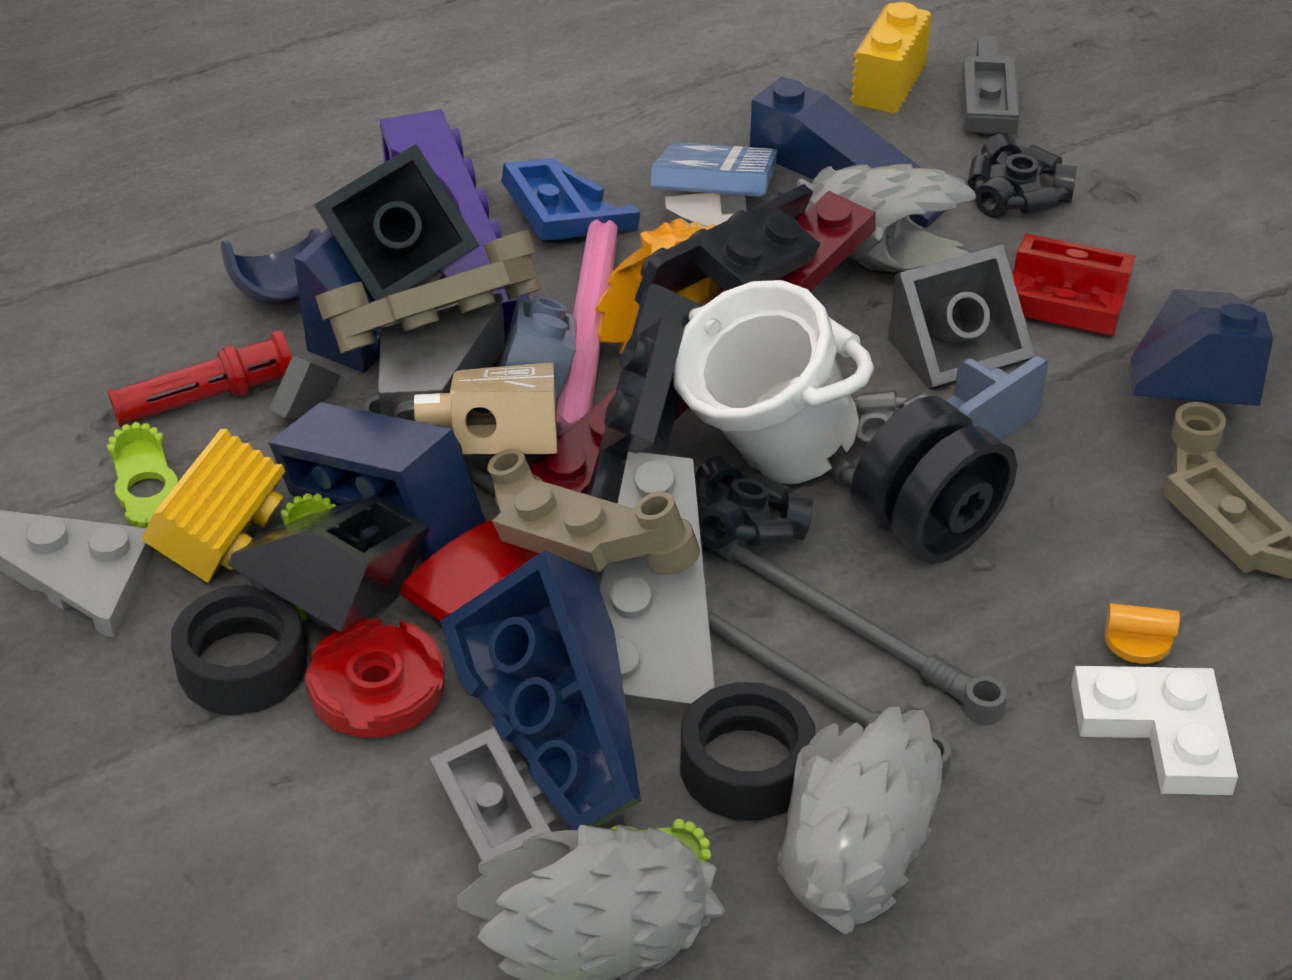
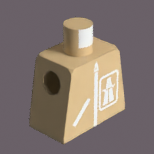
(519, 403)

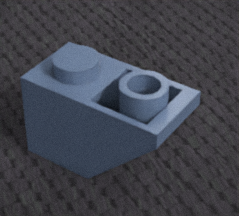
(541, 334)

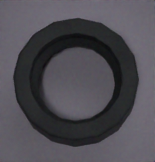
(239, 687)
(746, 708)

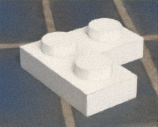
(1173, 709)

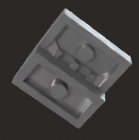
(497, 795)

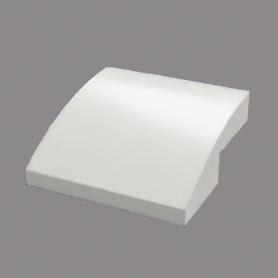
(706, 207)

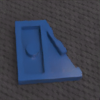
(561, 202)

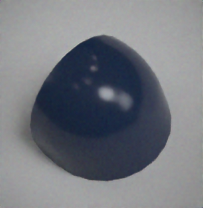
(266, 277)

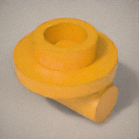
(1140, 632)

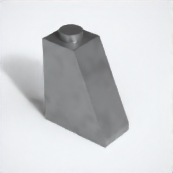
(428, 356)

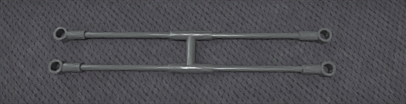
(933, 669)

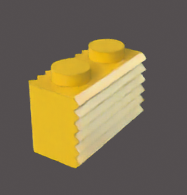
(891, 57)
(216, 505)

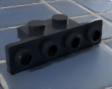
(744, 249)
(645, 397)

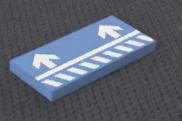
(714, 169)

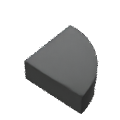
(302, 388)

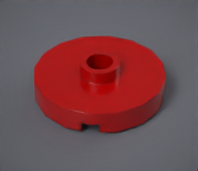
(375, 678)

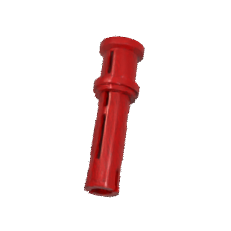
(131, 401)

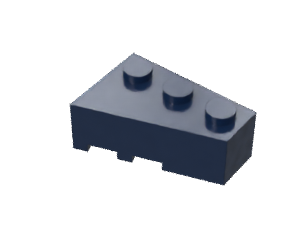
(366, 453)

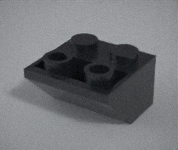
(337, 560)

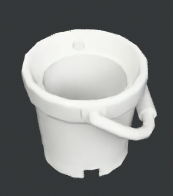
(769, 377)

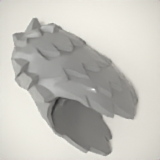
(894, 195)
(859, 815)
(591, 903)

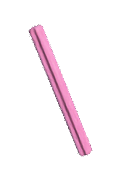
(596, 267)

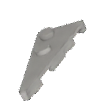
(76, 563)

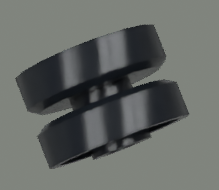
(933, 479)

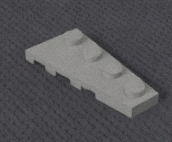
(659, 617)

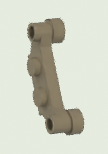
(356, 318)
(1221, 501)
(587, 527)

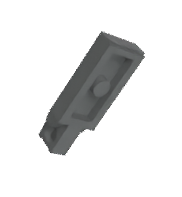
(989, 90)

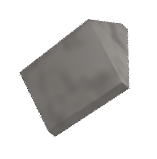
(958, 313)

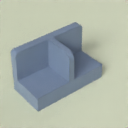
(999, 399)

